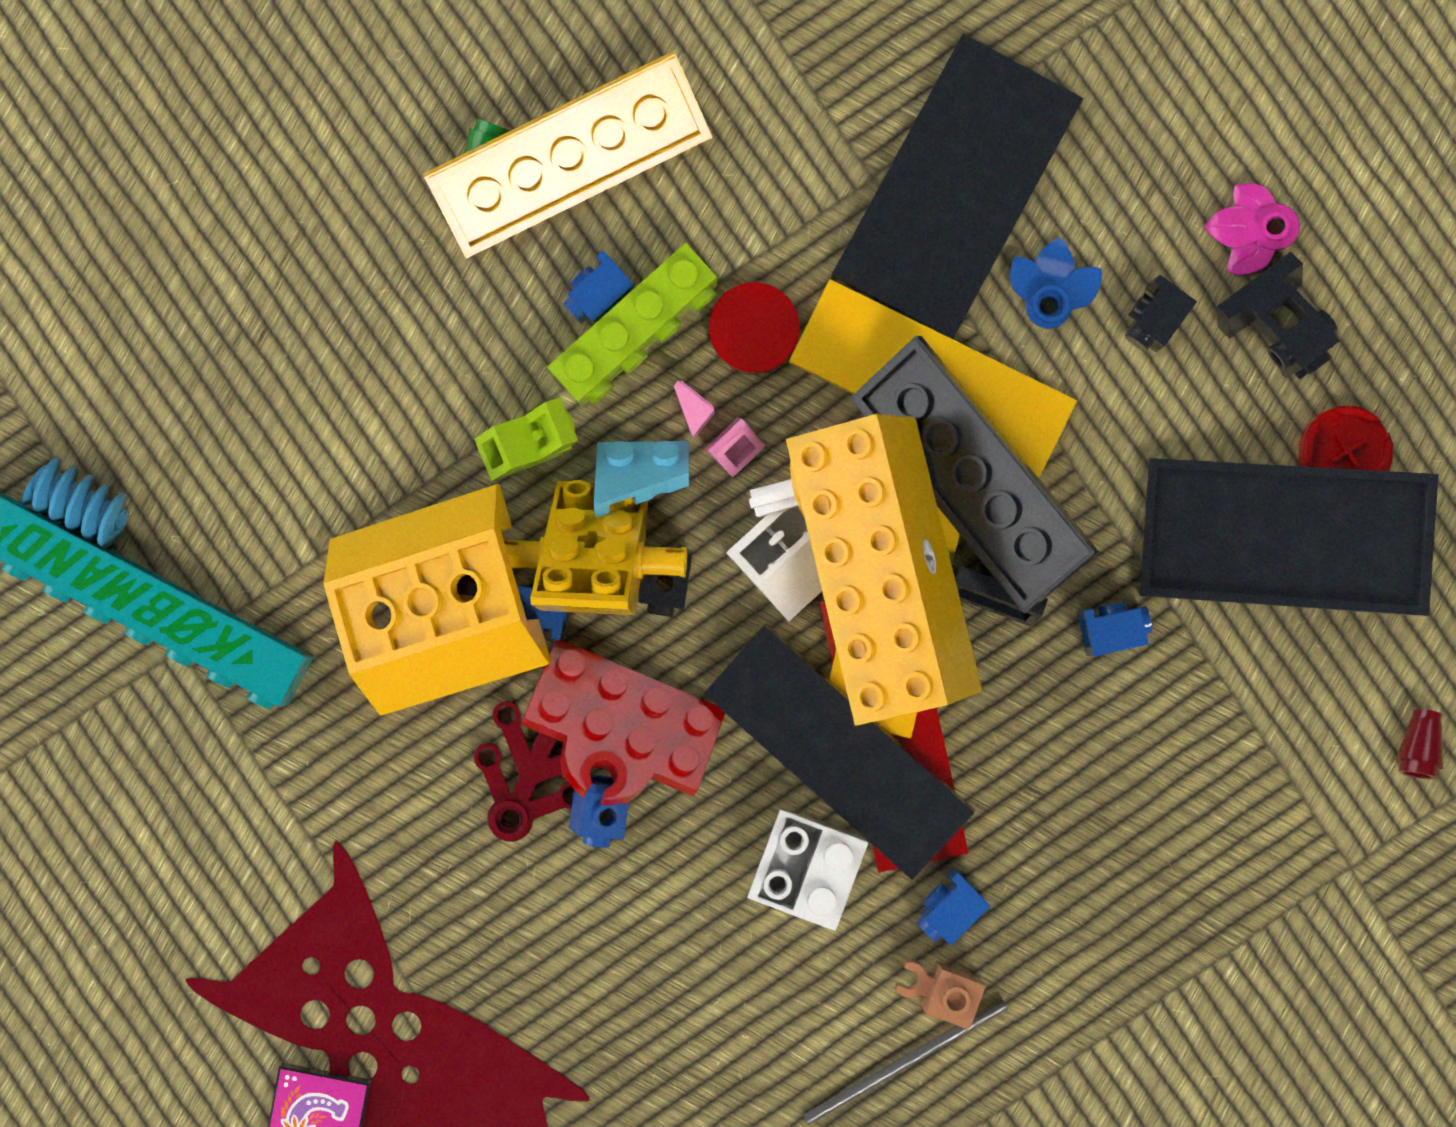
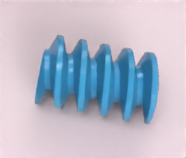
(77, 503)

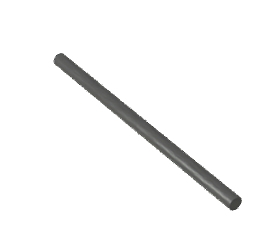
(902, 1063)

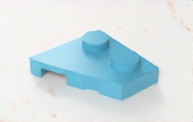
(638, 471)

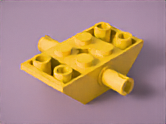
(592, 560)

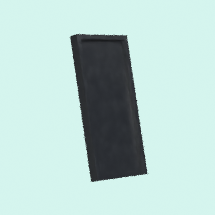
(957, 187)
(1289, 536)

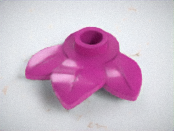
(1246, 228)

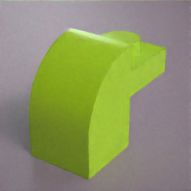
(527, 440)

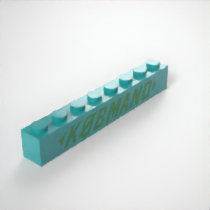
(149, 606)

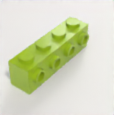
(633, 325)

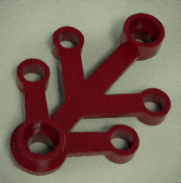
(532, 768)

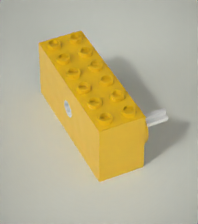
(880, 564)

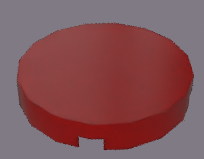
(754, 328)
(1346, 440)

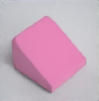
(694, 407)

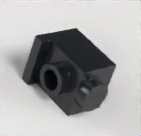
(1158, 316)
(665, 602)

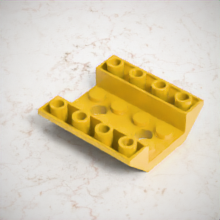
(433, 636)

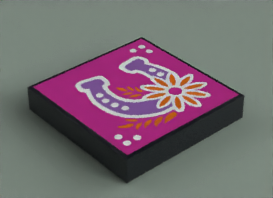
(318, 1098)

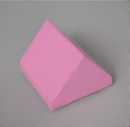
(735, 447)

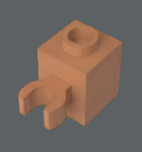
(946, 993)

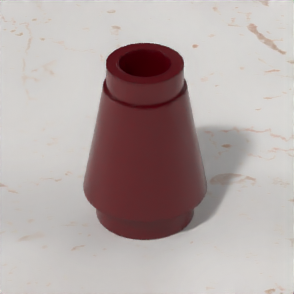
(1422, 746)

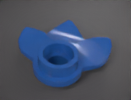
(1056, 279)

